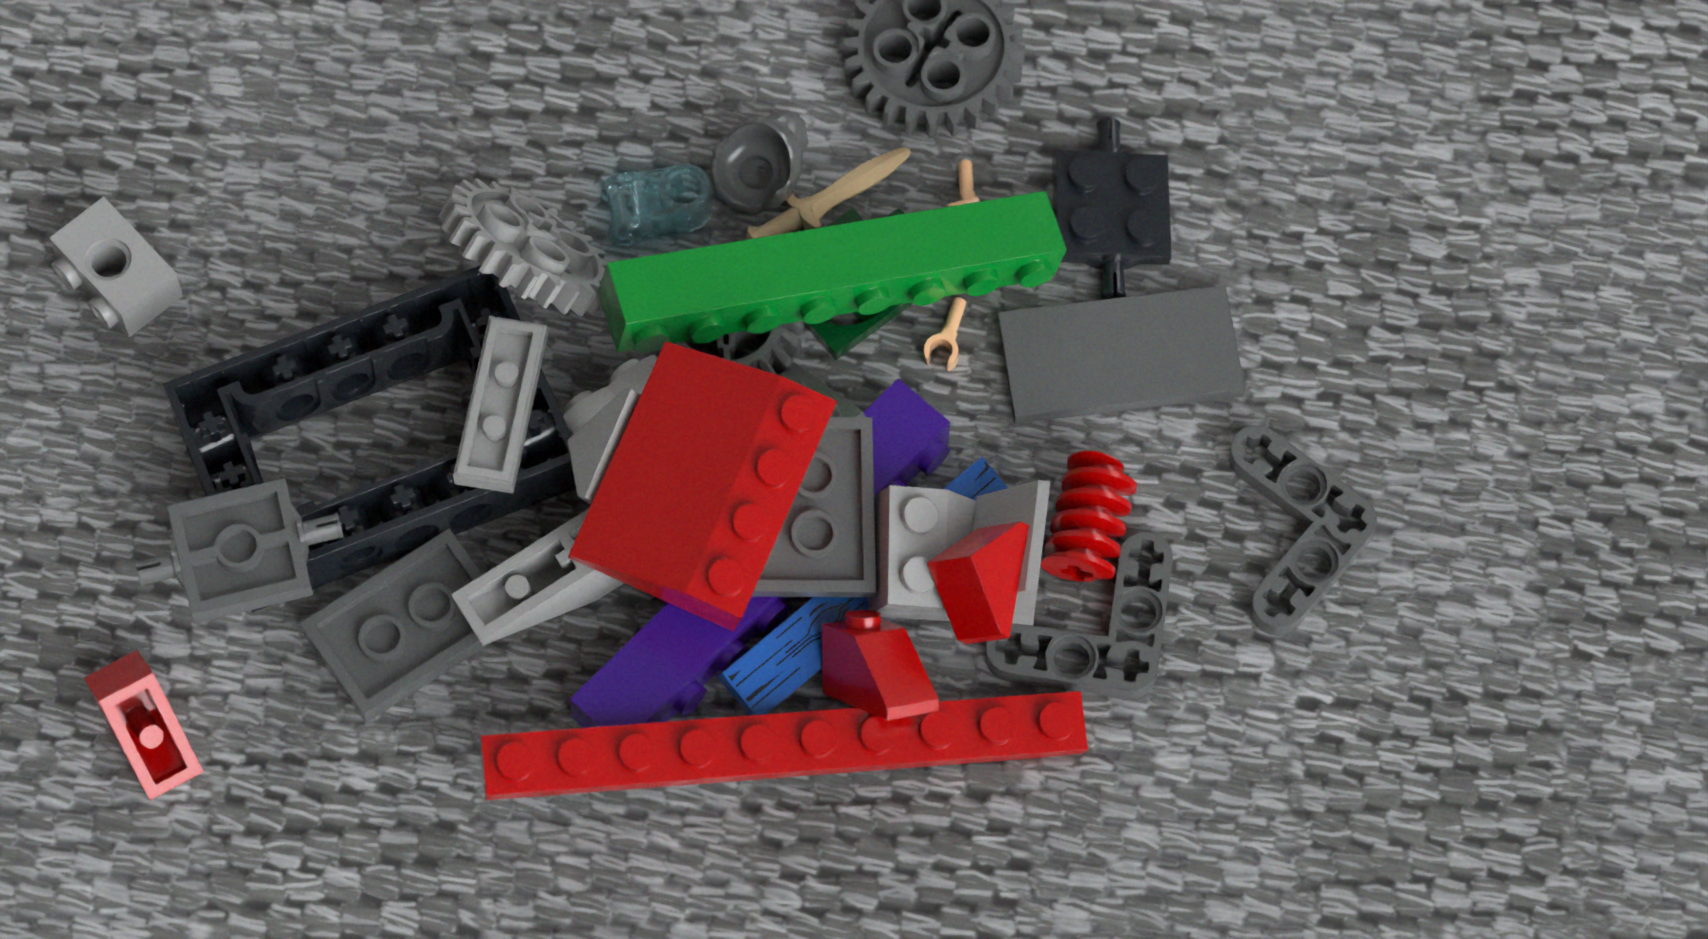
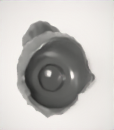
(749, 144)

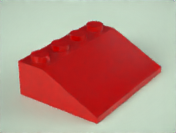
(702, 482)

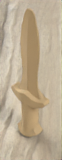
(808, 211)

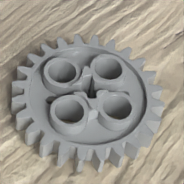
(525, 246)

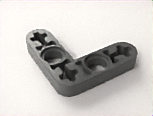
(1320, 537)
(1121, 639)

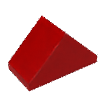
(981, 581)

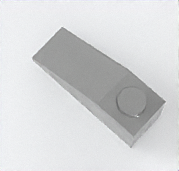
(532, 586)

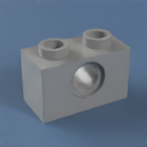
(104, 240)

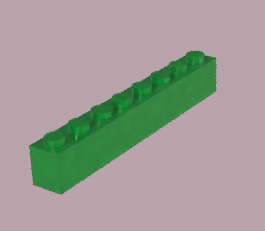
(830, 272)

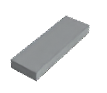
(500, 404)

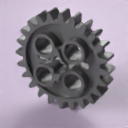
(978, 73)

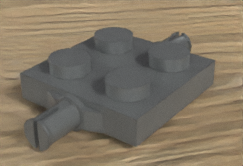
(239, 550)

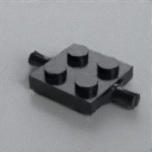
(1112, 207)

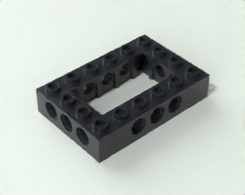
(347, 361)

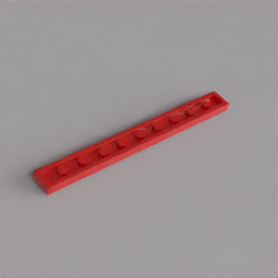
(779, 746)

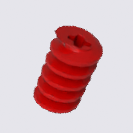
(1088, 518)

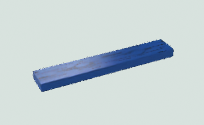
(794, 647)

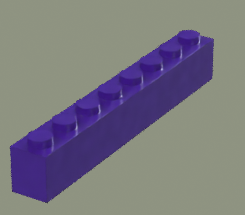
(679, 652)

